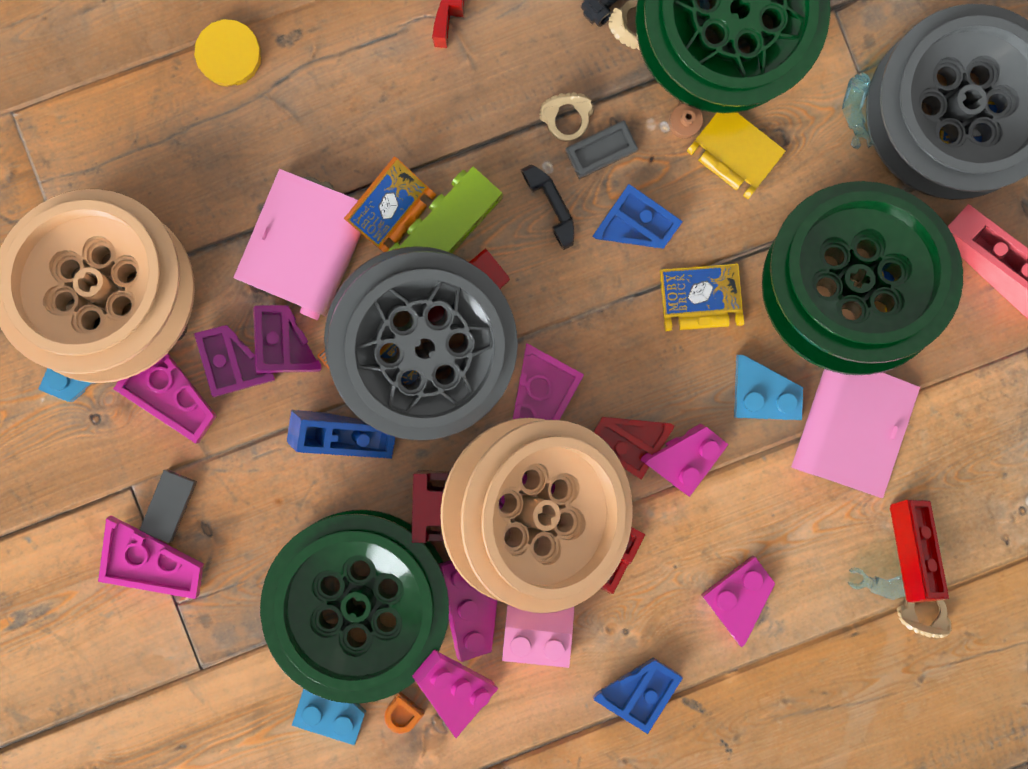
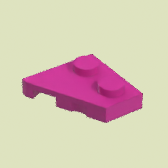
(740, 598)

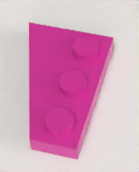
(170, 398)
(145, 563)

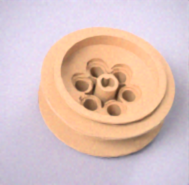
(76, 233)
(588, 495)

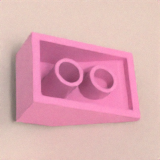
(538, 637)

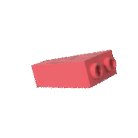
(993, 255)

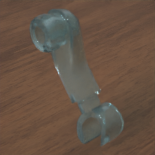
(852, 106)
(889, 589)

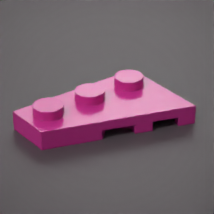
(544, 386)
(470, 615)
(453, 690)

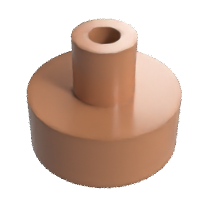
(683, 127)

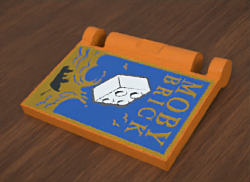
(389, 205)

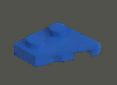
(638, 221)

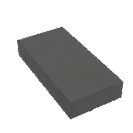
(601, 149)
(168, 506)

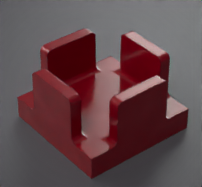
(427, 505)

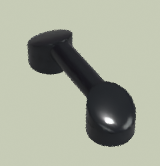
(539, 179)

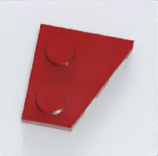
(633, 440)

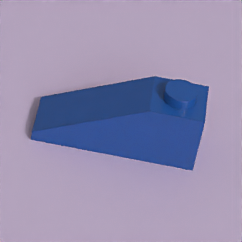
(336, 435)

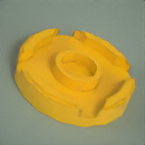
(228, 53)

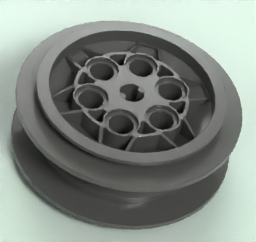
(954, 44)
(363, 322)

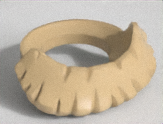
(618, 25)
(551, 107)
(939, 628)

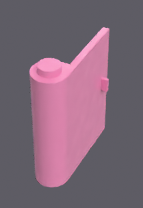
(300, 244)
(856, 429)

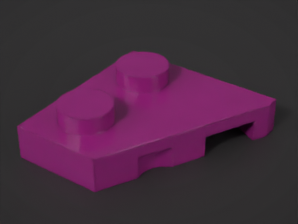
(280, 343)
(228, 362)

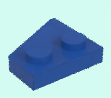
(640, 693)

